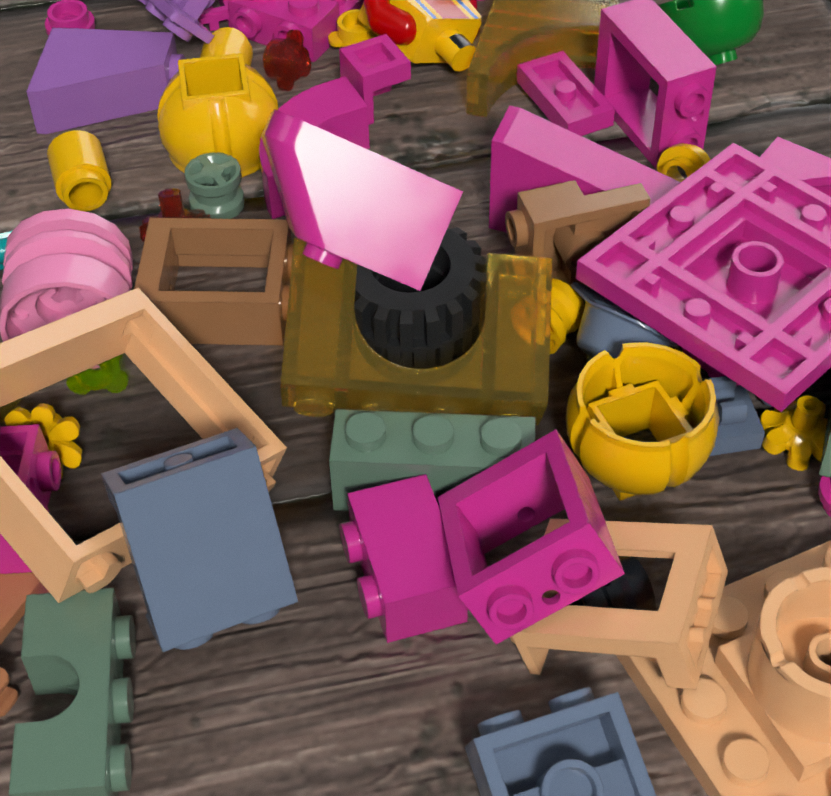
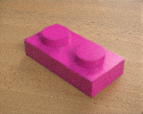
(565, 94)

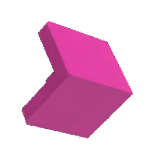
(374, 68)

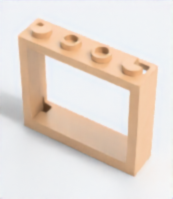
(170, 363)

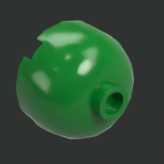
(717, 25)

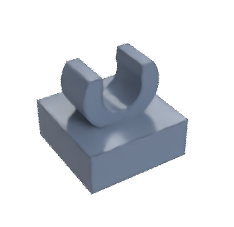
(738, 423)

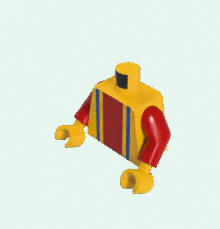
(427, 28)

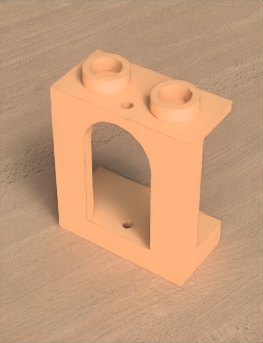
(673, 634)

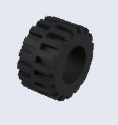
(429, 324)

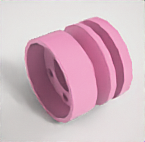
(59, 267)

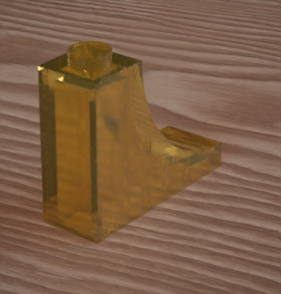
(526, 31)

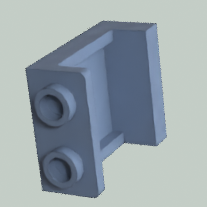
(202, 539)

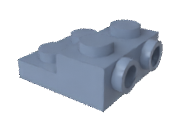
(573, 751)

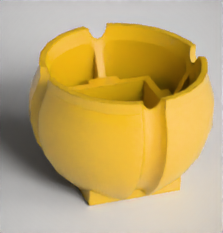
(215, 108)
(635, 392)

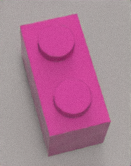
(403, 557)

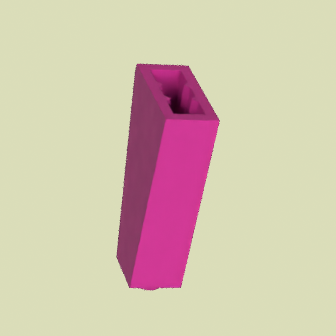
(538, 153)

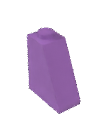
(99, 76)

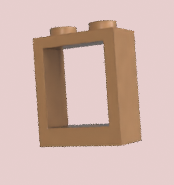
(207, 242)

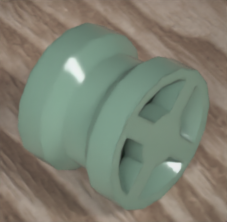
(215, 185)

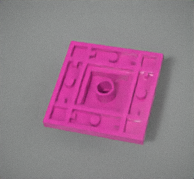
(730, 273)

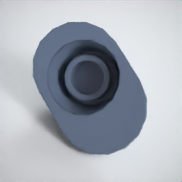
(609, 326)

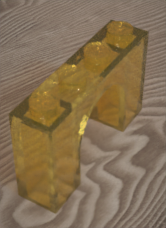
(334, 367)

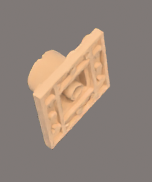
(763, 688)

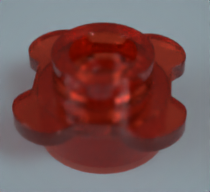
(287, 60)

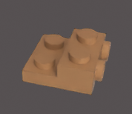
(567, 225)

